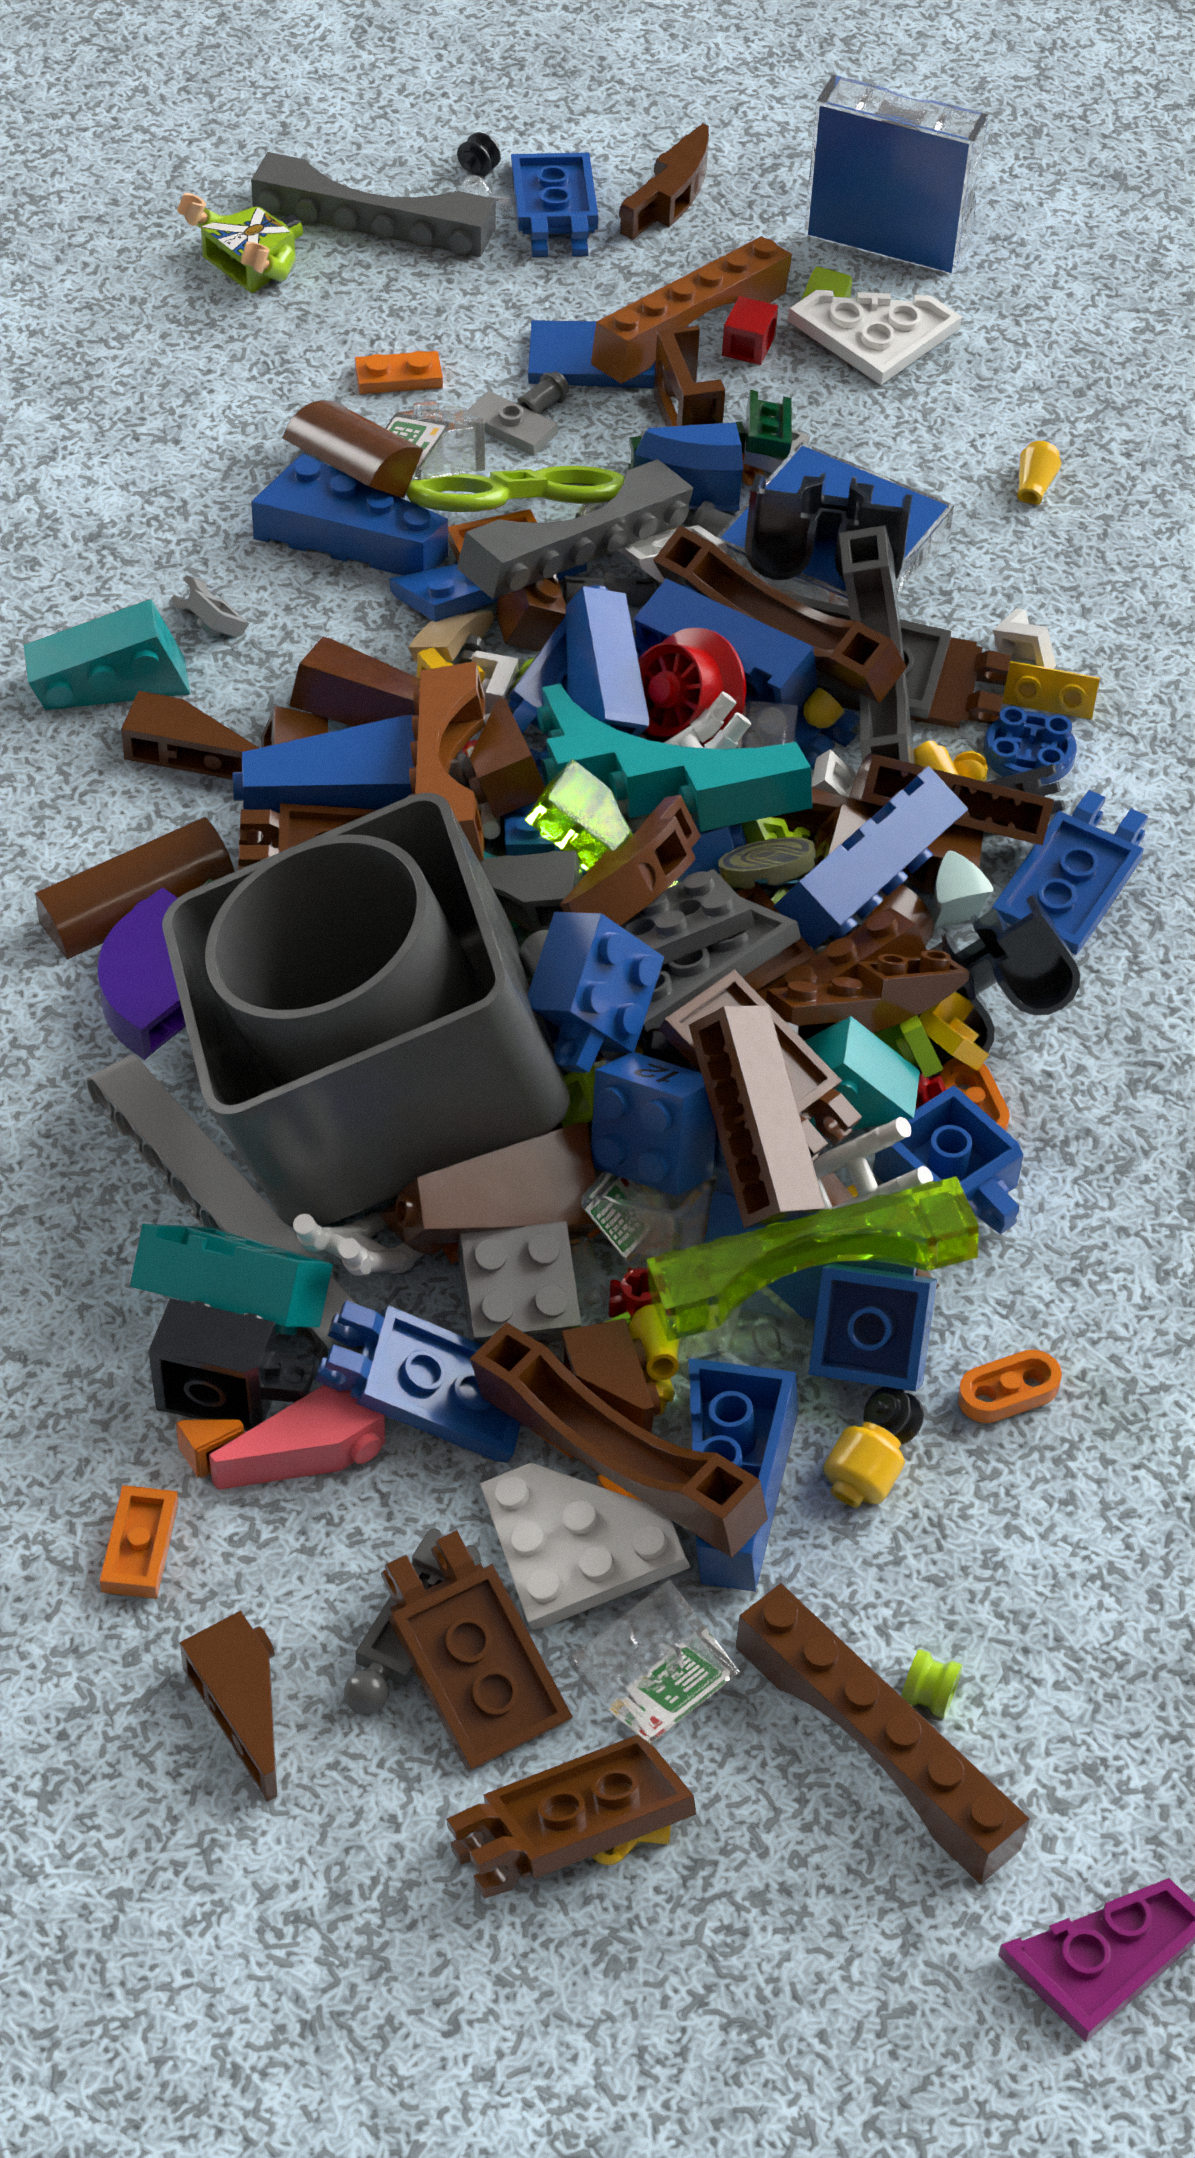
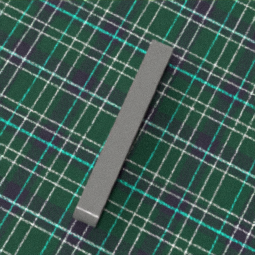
(200, 1172)

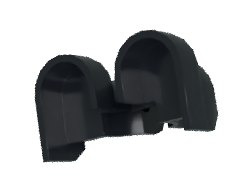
(786, 524)
(1025, 961)

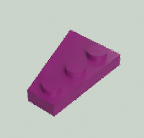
(1106, 1958)

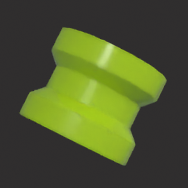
(931, 1683)

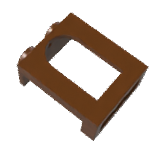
(677, 377)

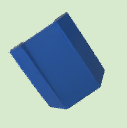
(703, 457)

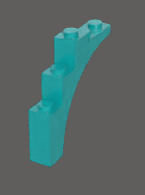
(715, 784)

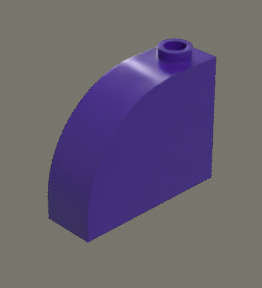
(139, 980)

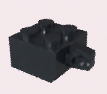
(221, 1365)

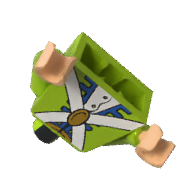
(245, 245)

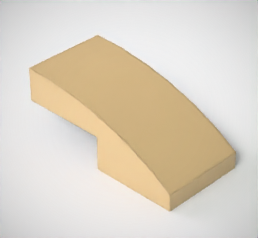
(451, 633)

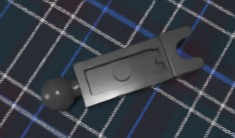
(381, 1649)

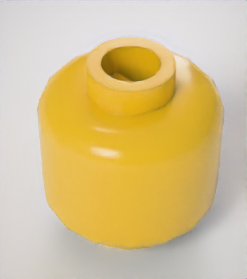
(864, 1464)

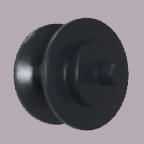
(479, 154)
(896, 1412)

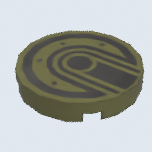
(770, 859)

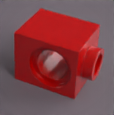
(749, 330)

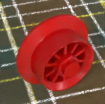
(686, 677)

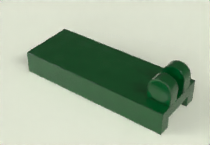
(768, 426)

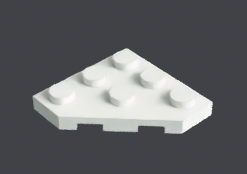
(873, 330)
(576, 1542)

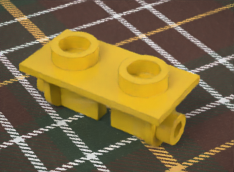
(1050, 690)

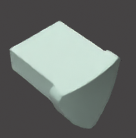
(958, 891)

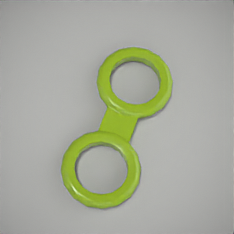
(515, 484)

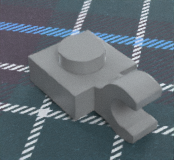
(213, 613)

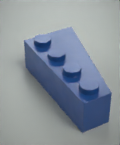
(773, 662)
(750, 1422)

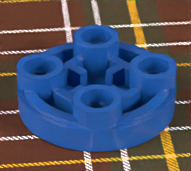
(1029, 741)

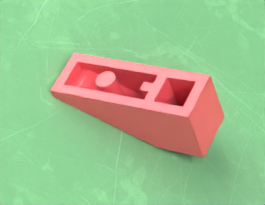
(305, 1439)

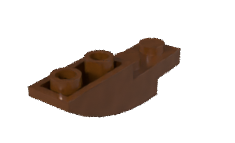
(672, 190)
(642, 869)
(878, 996)

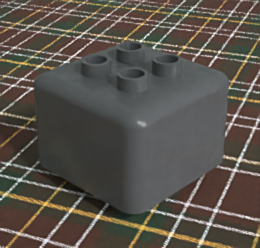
(362, 1012)

